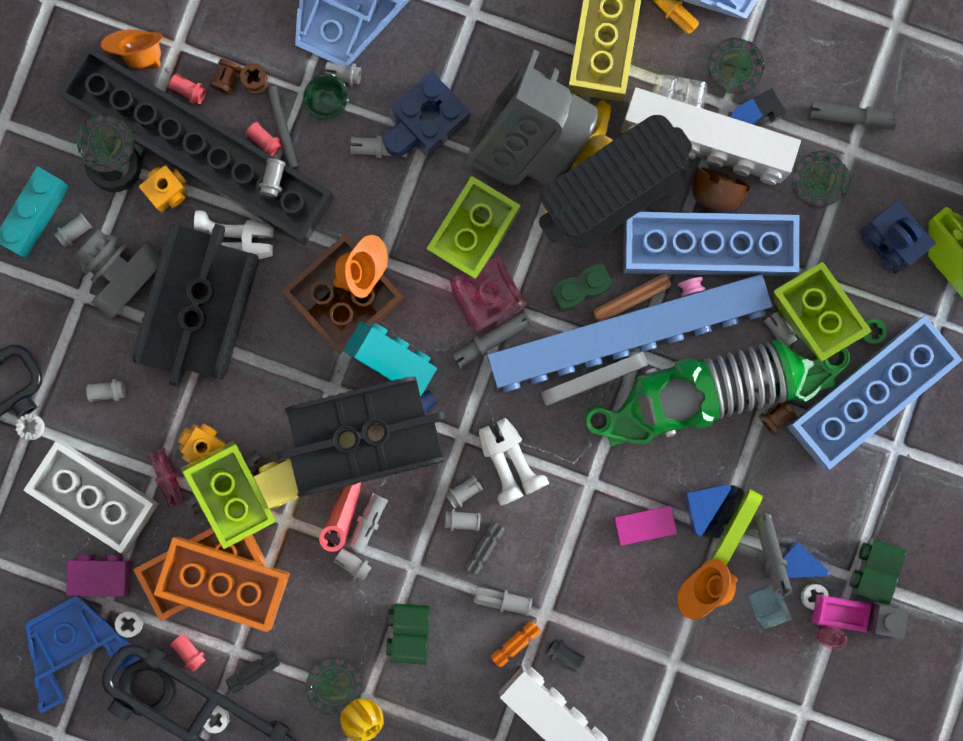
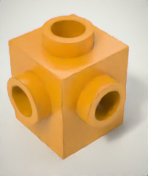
(155, 185)
(194, 435)

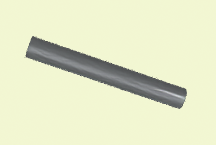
(282, 128)

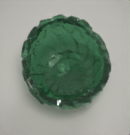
(325, 97)

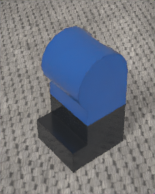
(759, 108)

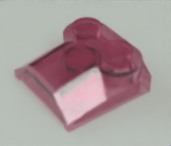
(488, 296)

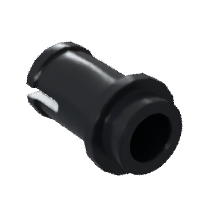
(565, 654)

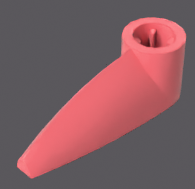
(341, 517)

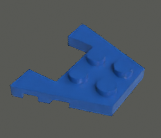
(63, 637)

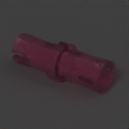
(166, 477)
(831, 634)

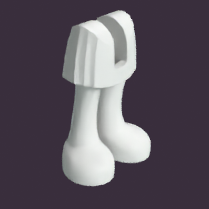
(246, 232)
(510, 489)

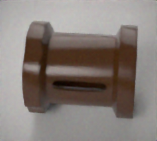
(256, 71)
(225, 77)
(777, 417)

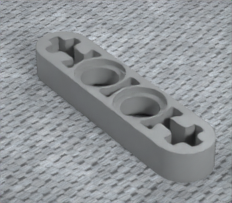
(594, 379)

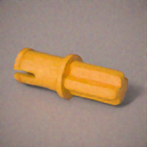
(675, 11)

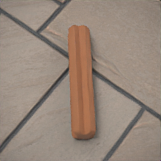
(632, 298)

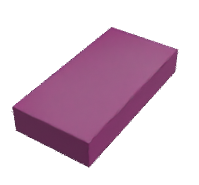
(645, 525)
(841, 613)

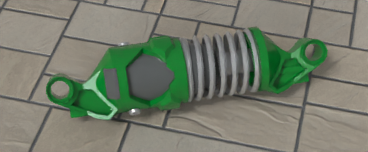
(705, 391)

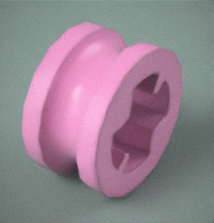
(691, 286)

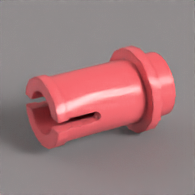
(188, 89)
(263, 139)
(188, 652)

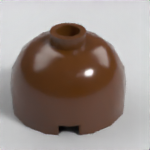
(718, 191)

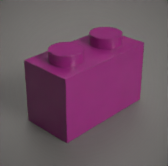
(98, 577)

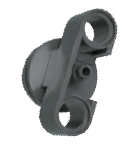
(125, 278)

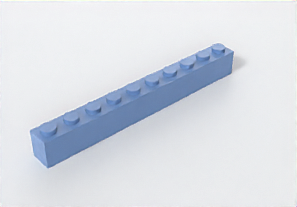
(628, 332)

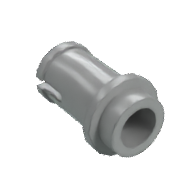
(346, 73)
(272, 178)
(72, 230)
(782, 331)
(105, 391)
(463, 492)
(462, 520)
(353, 564)

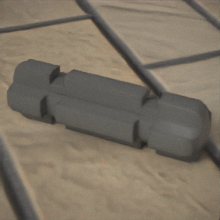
(484, 548)

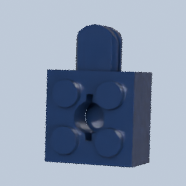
(425, 118)
(902, 235)

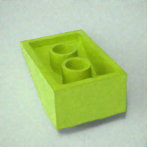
(474, 227)
(820, 312)
(228, 494)

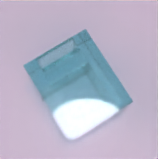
(768, 608)

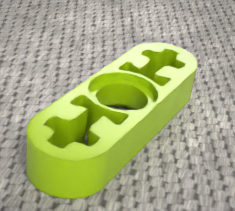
(737, 526)

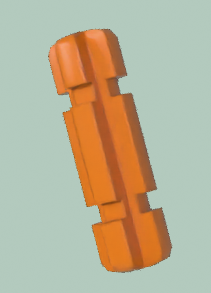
(515, 644)

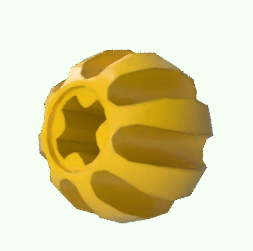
(361, 719)

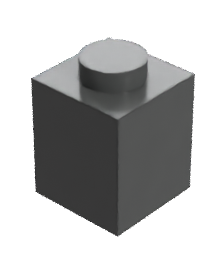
(888, 621)

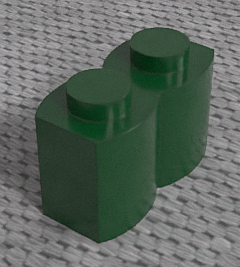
(588, 285)
(878, 571)
(410, 633)

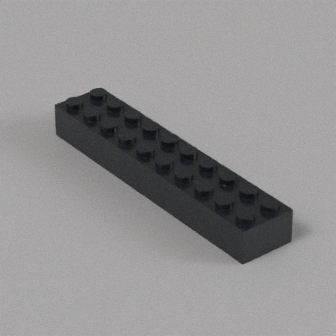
(195, 144)

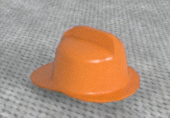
(135, 47)
(362, 266)
(706, 589)

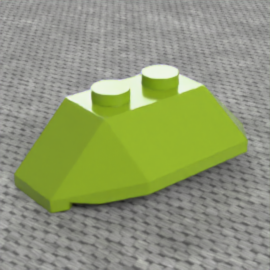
(947, 253)

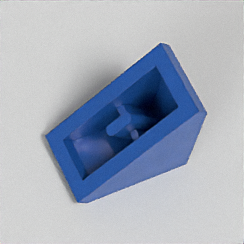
(703, 506)
(802, 563)

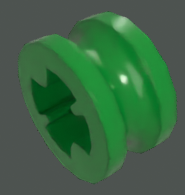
(879, 325)

